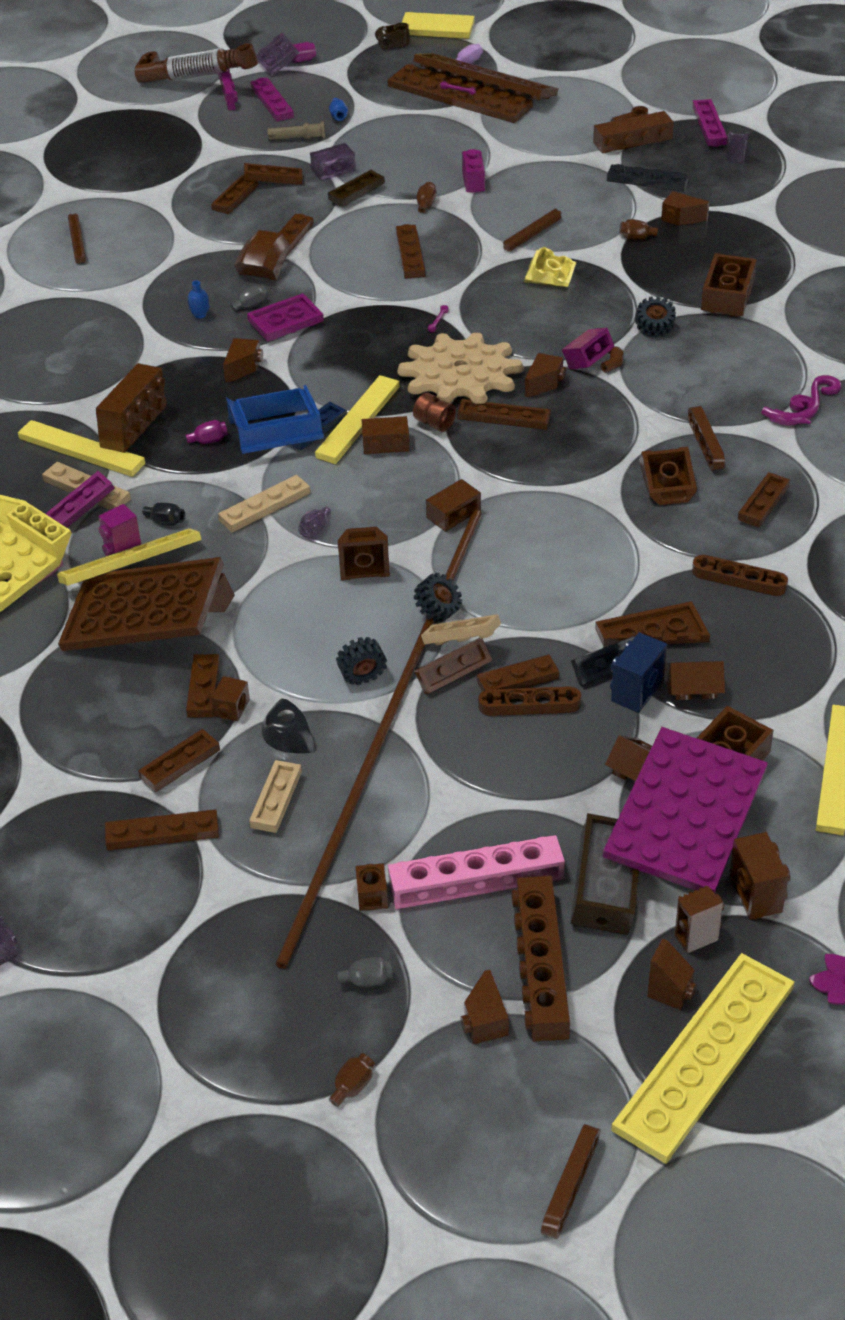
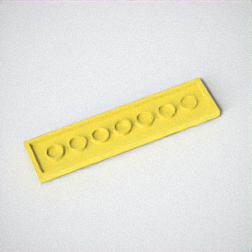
(702, 1058)

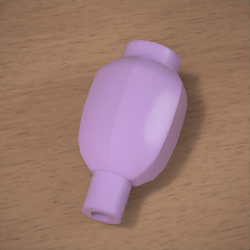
(470, 53)

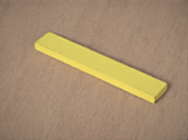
(351, 426)
(80, 448)
(128, 556)
(832, 796)

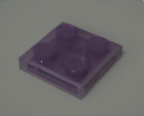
(277, 54)

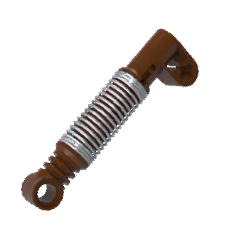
(177, 67)

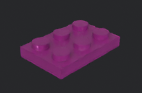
(285, 317)

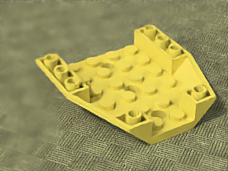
(29, 547)

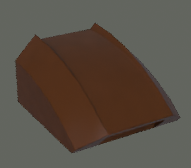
(263, 255)
(668, 475)
(363, 553)

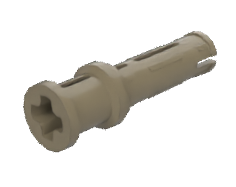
(307, 131)

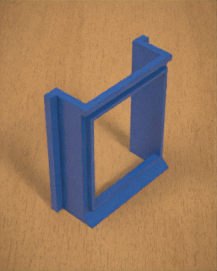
(278, 431)

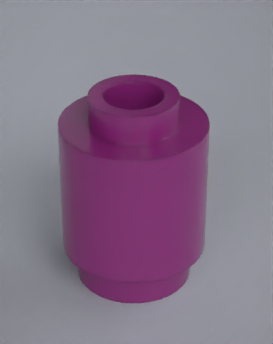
(306, 52)

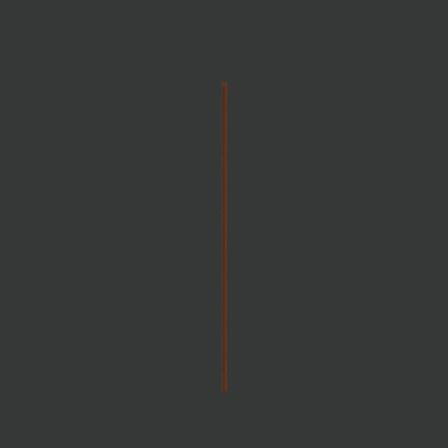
(369, 761)

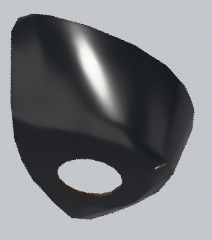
(287, 736)

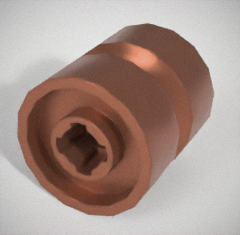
(434, 411)

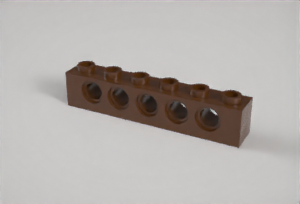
(542, 959)

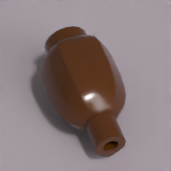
(426, 196)
(636, 229)
(352, 1078)

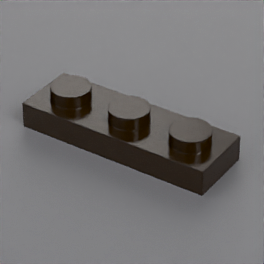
(356, 188)

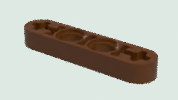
(706, 438)
(739, 575)
(529, 698)
(570, 1181)

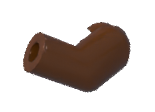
(615, 360)

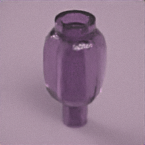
(313, 522)

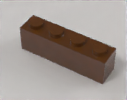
(633, 132)

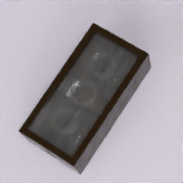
(603, 888)

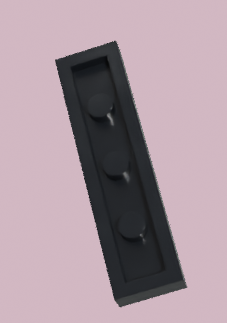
(647, 177)

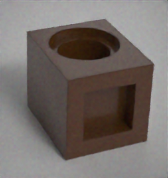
(230, 698)
(371, 887)

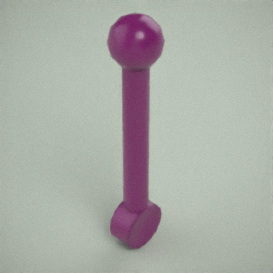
(444, 85)
(443, 309)

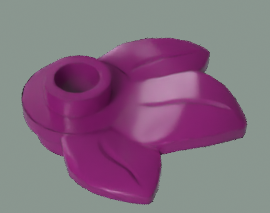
(832, 980)

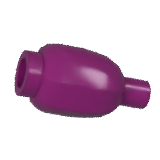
(208, 432)

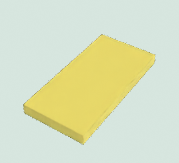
(439, 25)

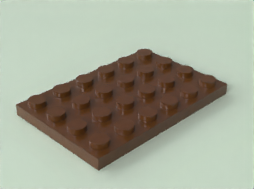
(142, 604)

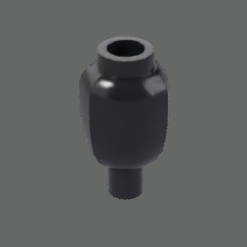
(165, 513)

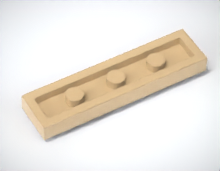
(70, 478)
(264, 503)

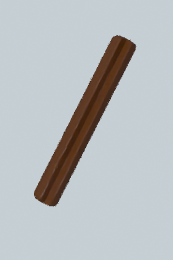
(532, 230)
(76, 237)

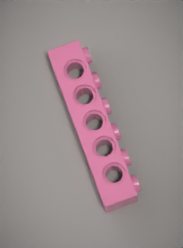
(474, 871)

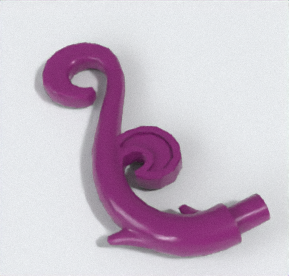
(799, 401)

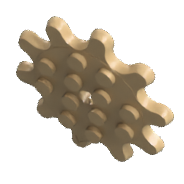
(460, 368)

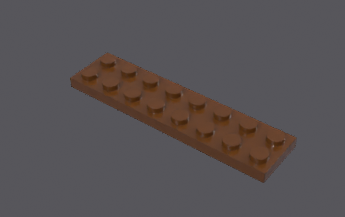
(486, 75)
(484, 101)

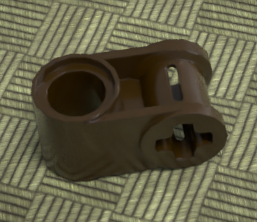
(395, 35)

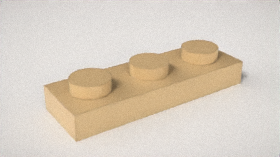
(461, 630)
(275, 796)

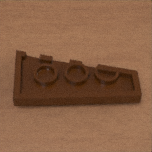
(667, 624)

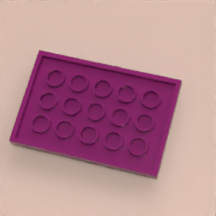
(685, 810)

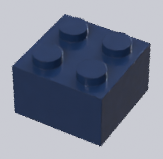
(638, 672)

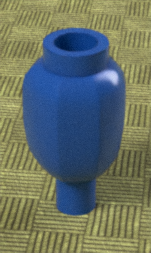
(338, 109)
(198, 300)

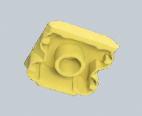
(549, 269)

